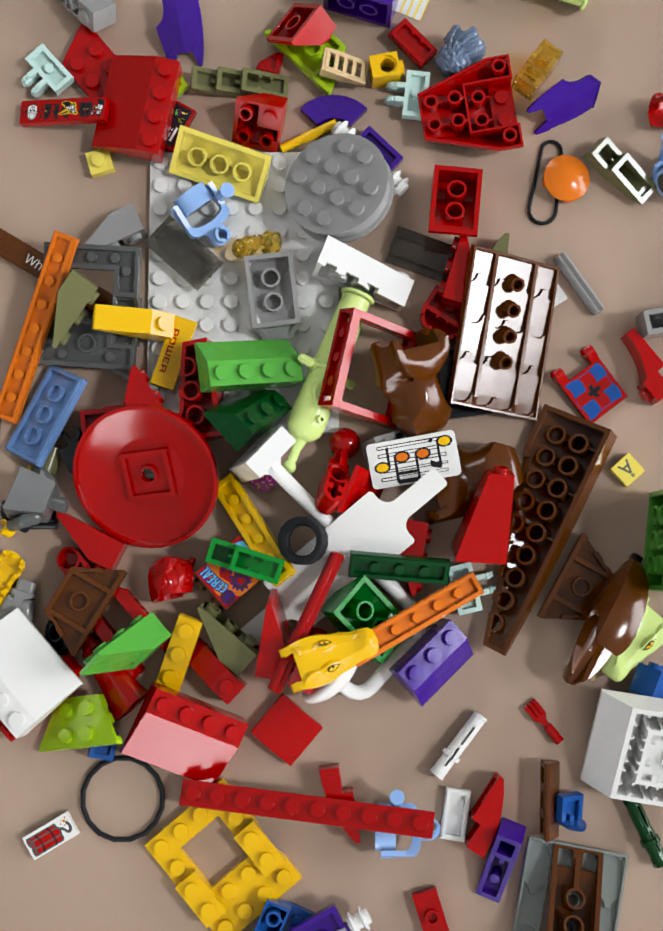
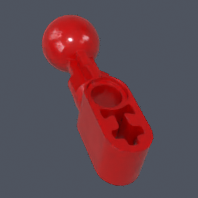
(333, 486)

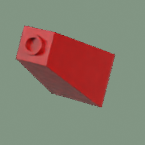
(486, 524)

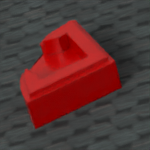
(271, 63)

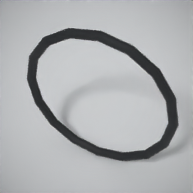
(136, 836)

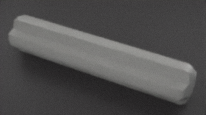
(579, 283)

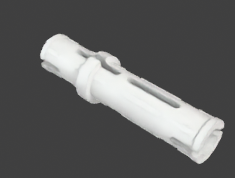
(458, 745)

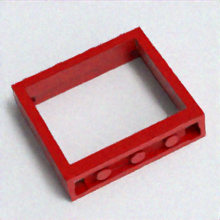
(340, 359)

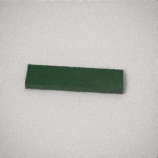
(399, 567)

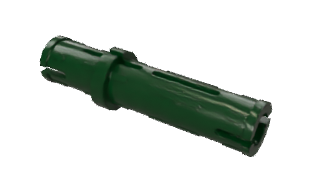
(649, 839)

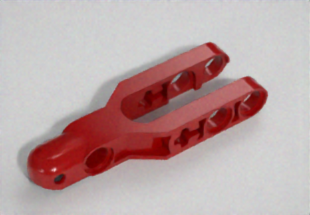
(73, 557)

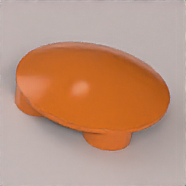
(566, 178)

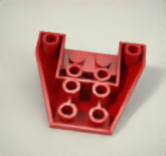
(473, 108)

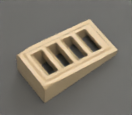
(333, 73)

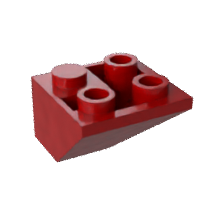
(259, 121)

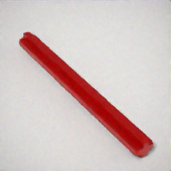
(307, 619)

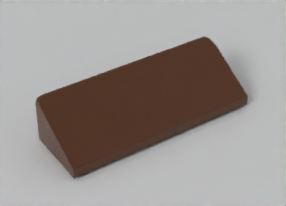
(548, 798)

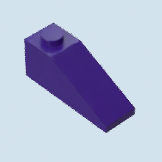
(501, 859)

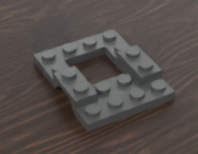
(95, 347)

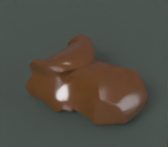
(412, 381)
(460, 489)

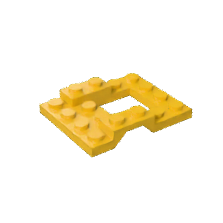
(244, 889)

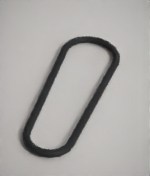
(534, 184)

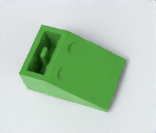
(127, 647)

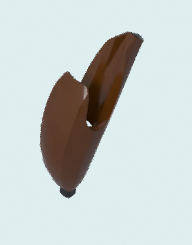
(611, 622)

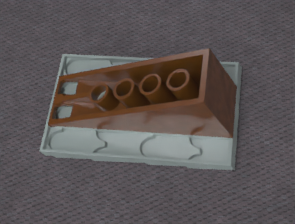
(569, 888)

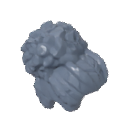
(460, 50)

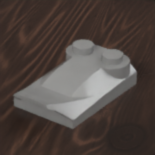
(272, 294)

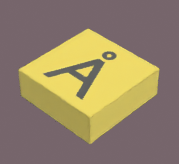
(626, 470)

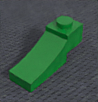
(244, 560)

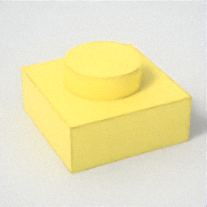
(100, 163)

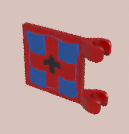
(592, 389)

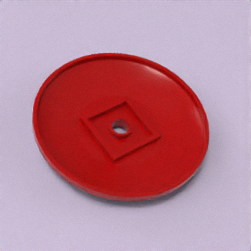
(120, 497)

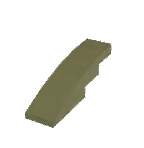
(234, 83)

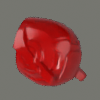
(170, 578)

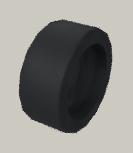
(284, 540)

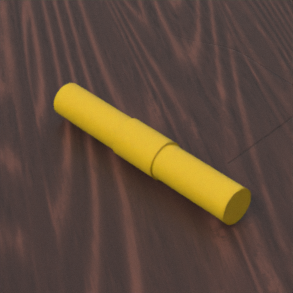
(307, 136)

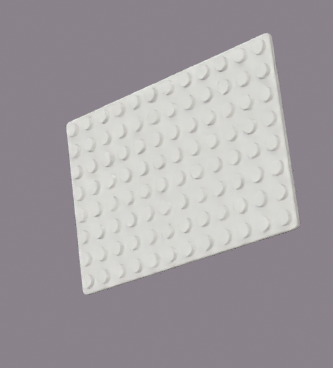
(223, 301)

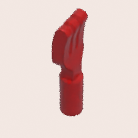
(538, 715)

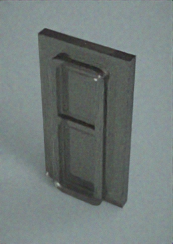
(419, 254)
(184, 255)

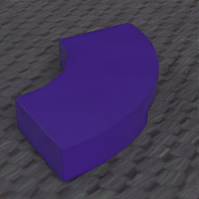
(333, 107)

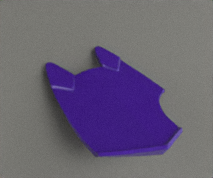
(182, 29)
(566, 101)

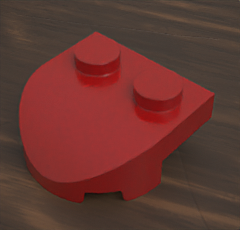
(440, 316)

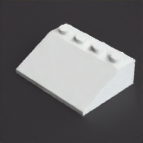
(31, 675)

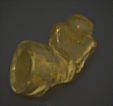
(268, 242)

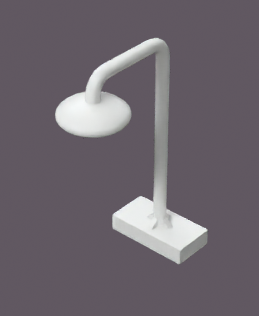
(265, 459)

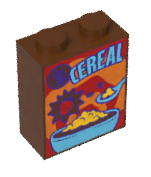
(223, 583)

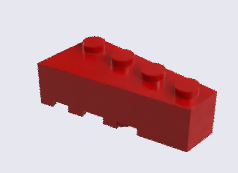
(192, 401)

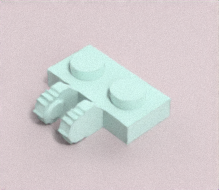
(49, 69)
(415, 83)
(475, 605)

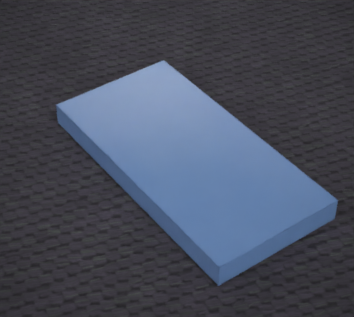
(46, 415)

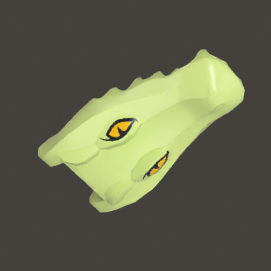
(646, 642)

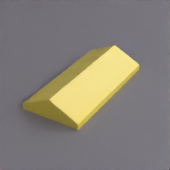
(213, 159)

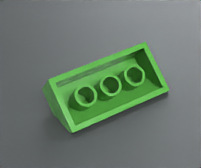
(247, 365)

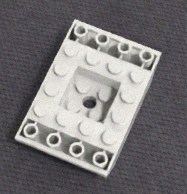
(626, 748)

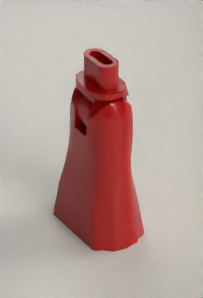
(119, 687)

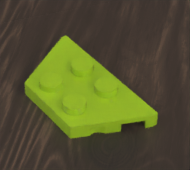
(308, 60)
(80, 724)

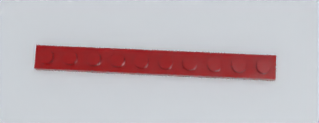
(307, 808)

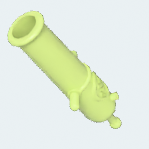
(307, 418)

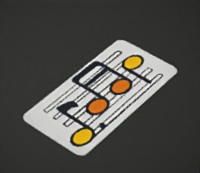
(410, 458)

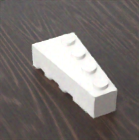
(350, 268)

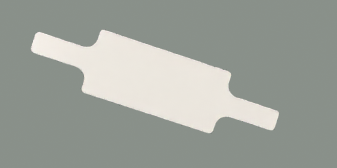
(365, 527)

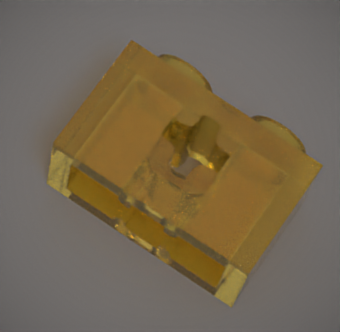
(537, 69)

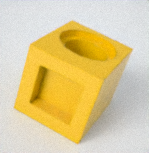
(379, 77)

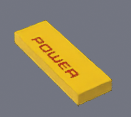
(169, 361)

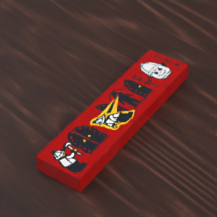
(64, 111)

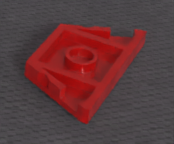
(89, 61)

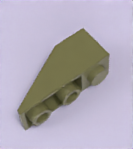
(71, 300)
(229, 642)

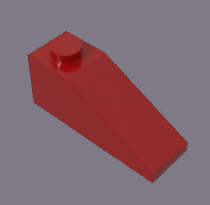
(94, 543)
(215, 673)

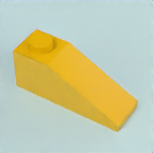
(134, 322)

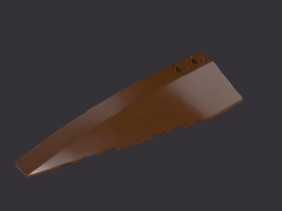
(558, 476)

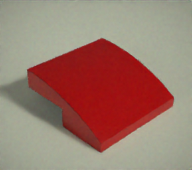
(286, 729)

